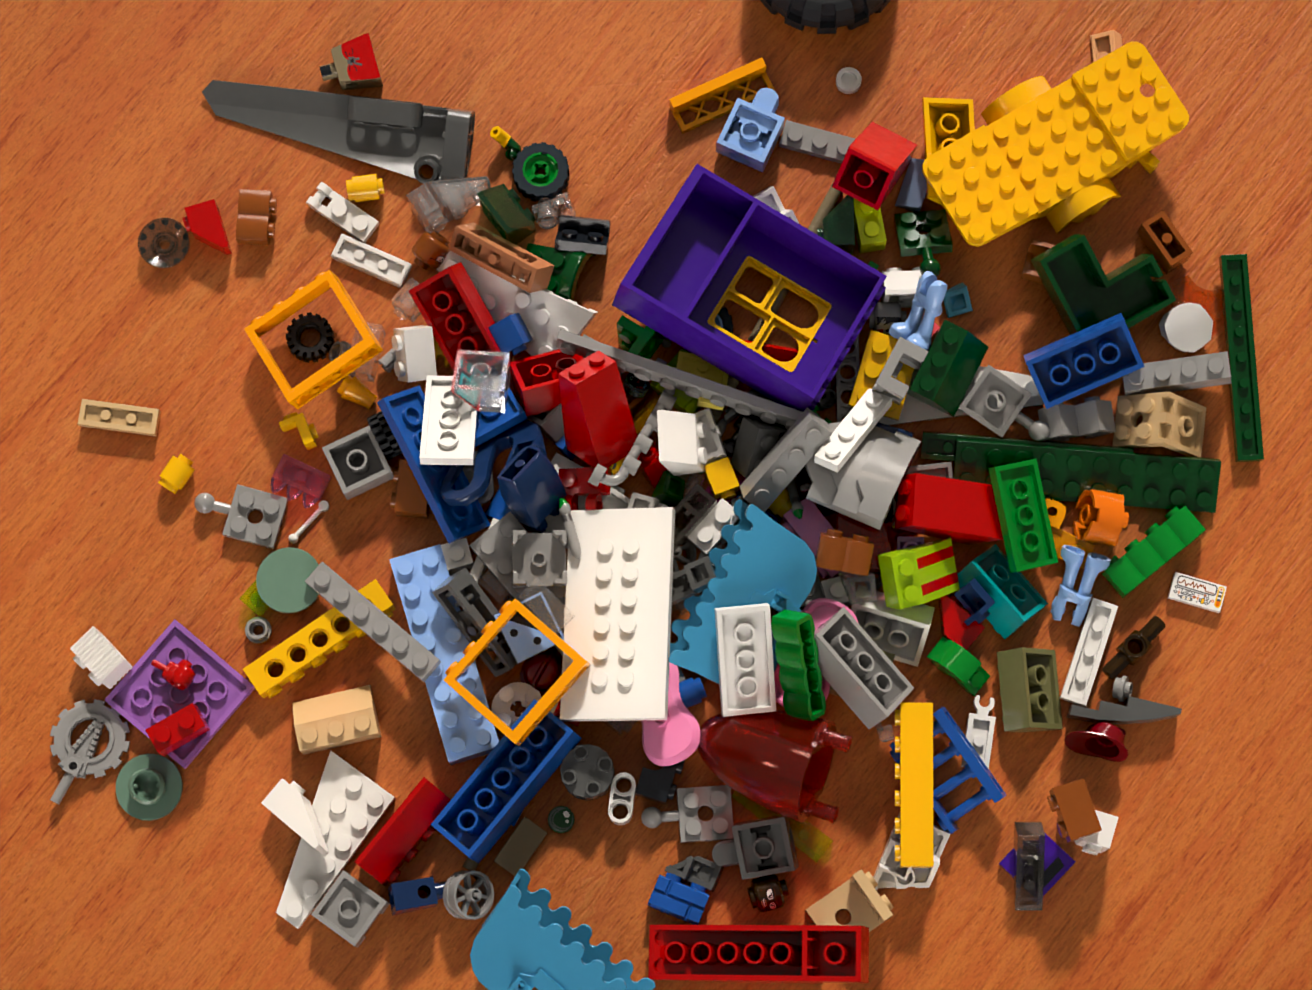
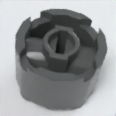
(587, 772)

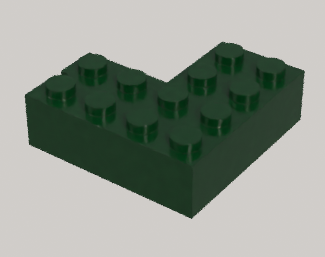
(1089, 296)

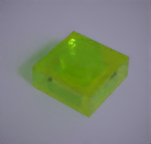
(253, 600)

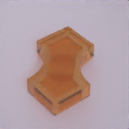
(1188, 292)

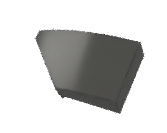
(697, 871)

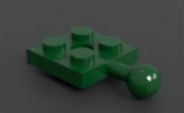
(912, 243)

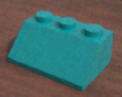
(1013, 594)

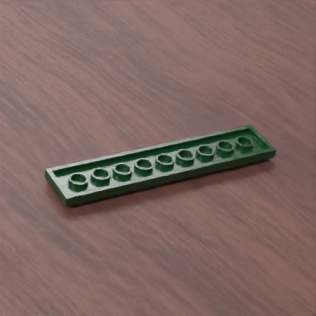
(1067, 472)

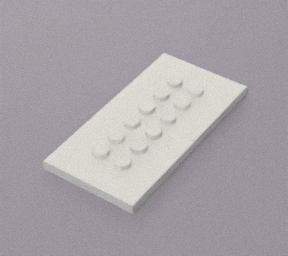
(621, 614)

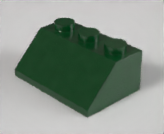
(948, 368)

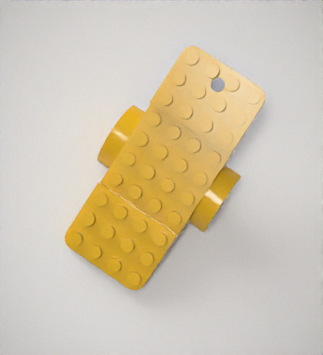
(1055, 146)

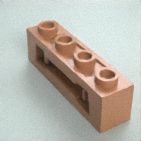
(501, 257)

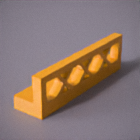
(715, 88)

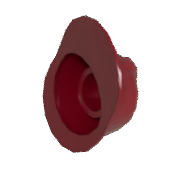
(542, 670)
(1100, 741)

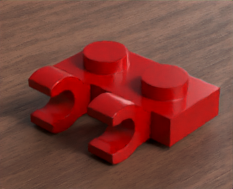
(576, 484)

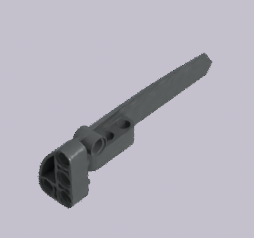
(367, 129)

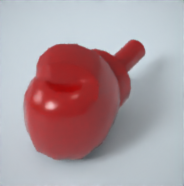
(178, 675)

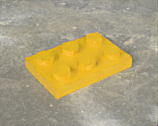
(874, 359)

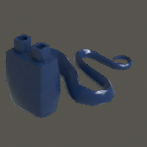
(526, 482)

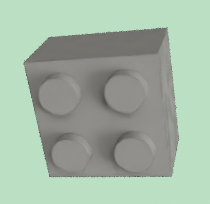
(358, 462)

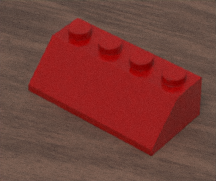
(455, 312)
(403, 833)

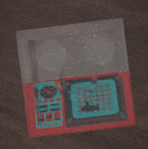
(482, 379)

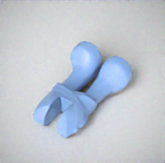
(928, 297)
(1093, 566)

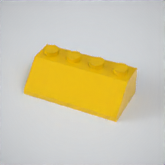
(944, 123)

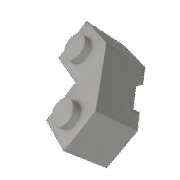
(1086, 419)

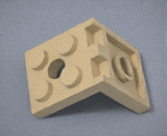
(1166, 422)
(858, 898)

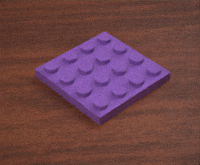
(148, 698)

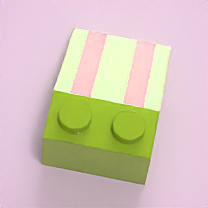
(918, 574)

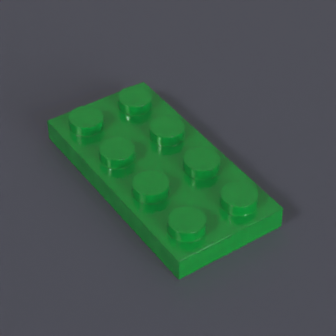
(1023, 515)

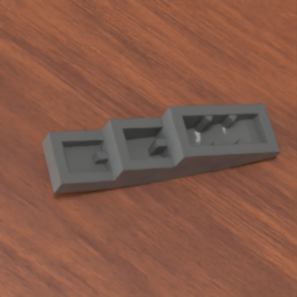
(1133, 711)

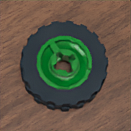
(540, 157)

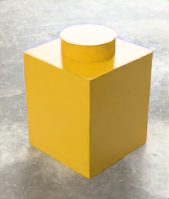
(721, 479)

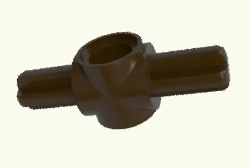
(1124, 656)

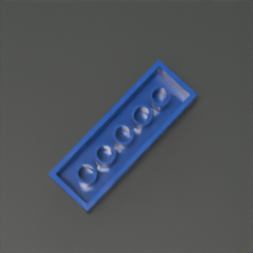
(504, 786)

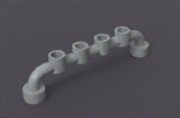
(641, 444)

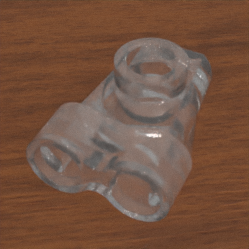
(549, 210)

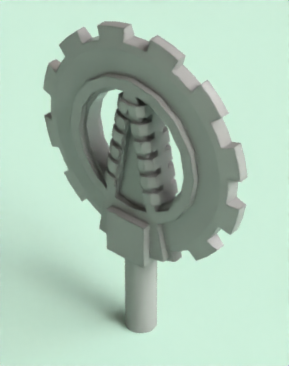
(79, 758)

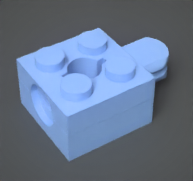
(752, 130)

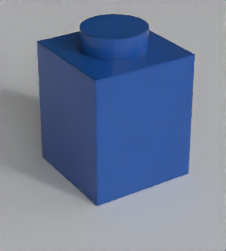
(511, 334)

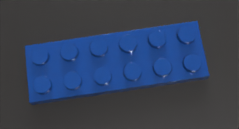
(405, 418)

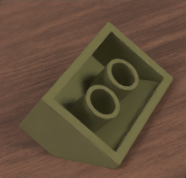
(1029, 690)

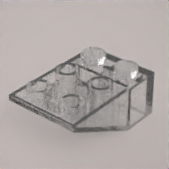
(444, 200)

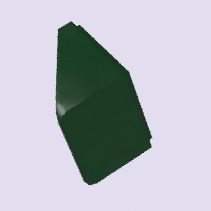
(669, 489)

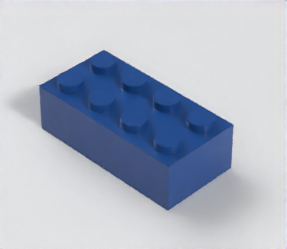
(1083, 361)

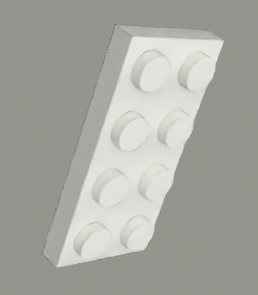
(447, 425)
(745, 659)

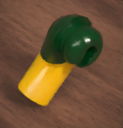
(506, 141)

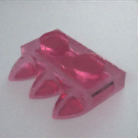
(299, 479)

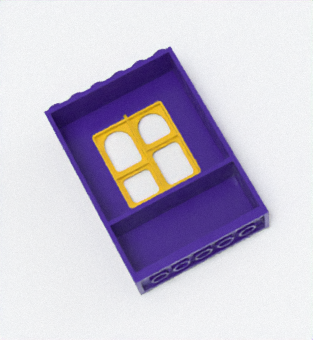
(700, 256)

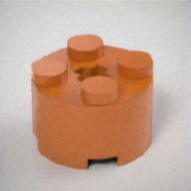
(1100, 517)

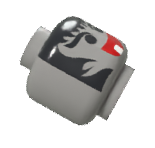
(885, 315)

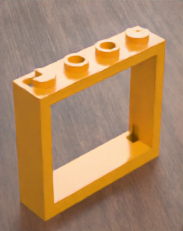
(336, 369)
(548, 700)

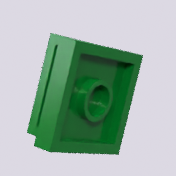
(637, 339)

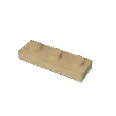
(119, 417)

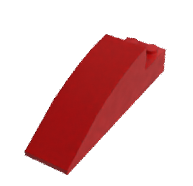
(759, 953)

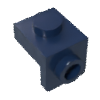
(975, 600)

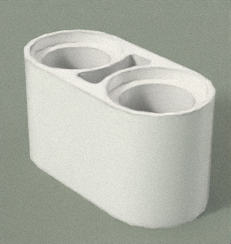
(625, 799)

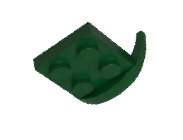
(566, 268)

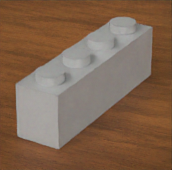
(1179, 374)
(785, 460)

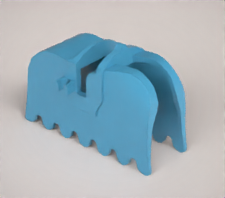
(756, 567)
(534, 946)

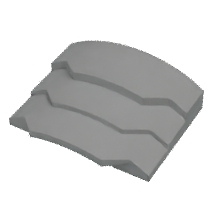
(868, 478)

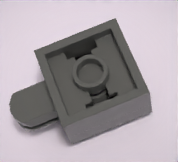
(759, 847)

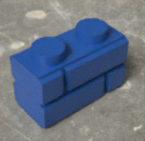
(679, 899)

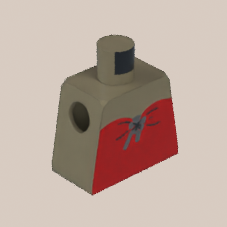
(354, 65)

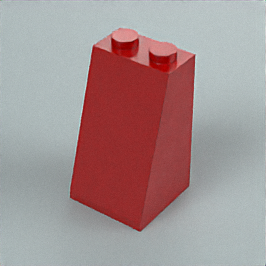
(874, 165)
(596, 411)
(947, 509)

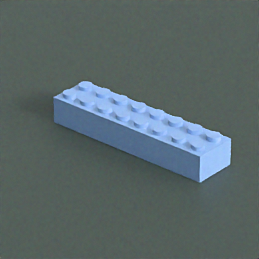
(462, 728)

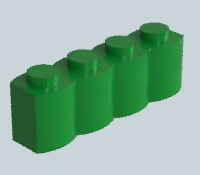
(1154, 551)
(798, 664)

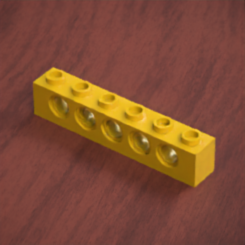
(304, 639)

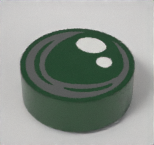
(561, 819)

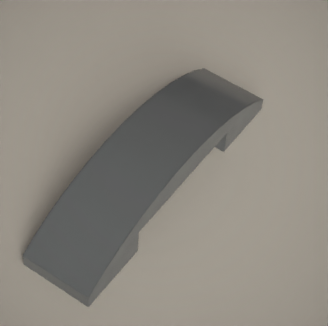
(692, 579)

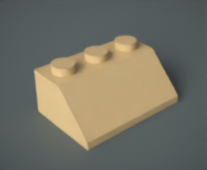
(335, 720)

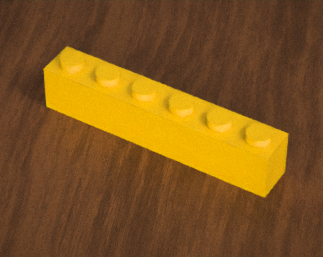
(916, 785)

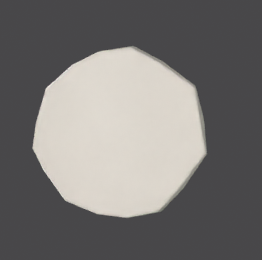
(1187, 327)

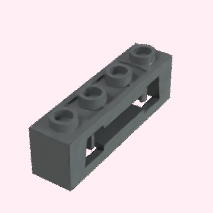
(475, 615)

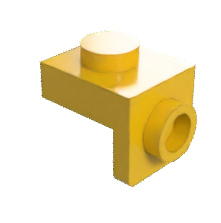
(307, 431)

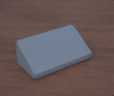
(913, 187)

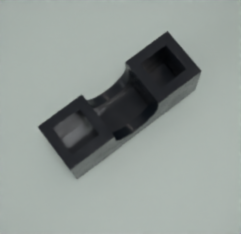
(658, 784)

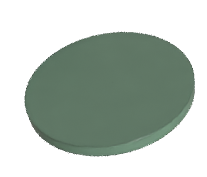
(283, 578)
(149, 787)

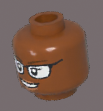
(430, 250)

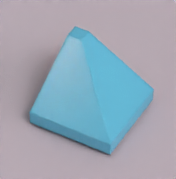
(957, 300)

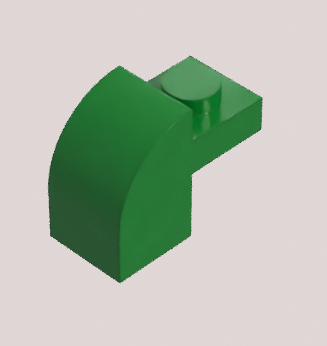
(959, 664)

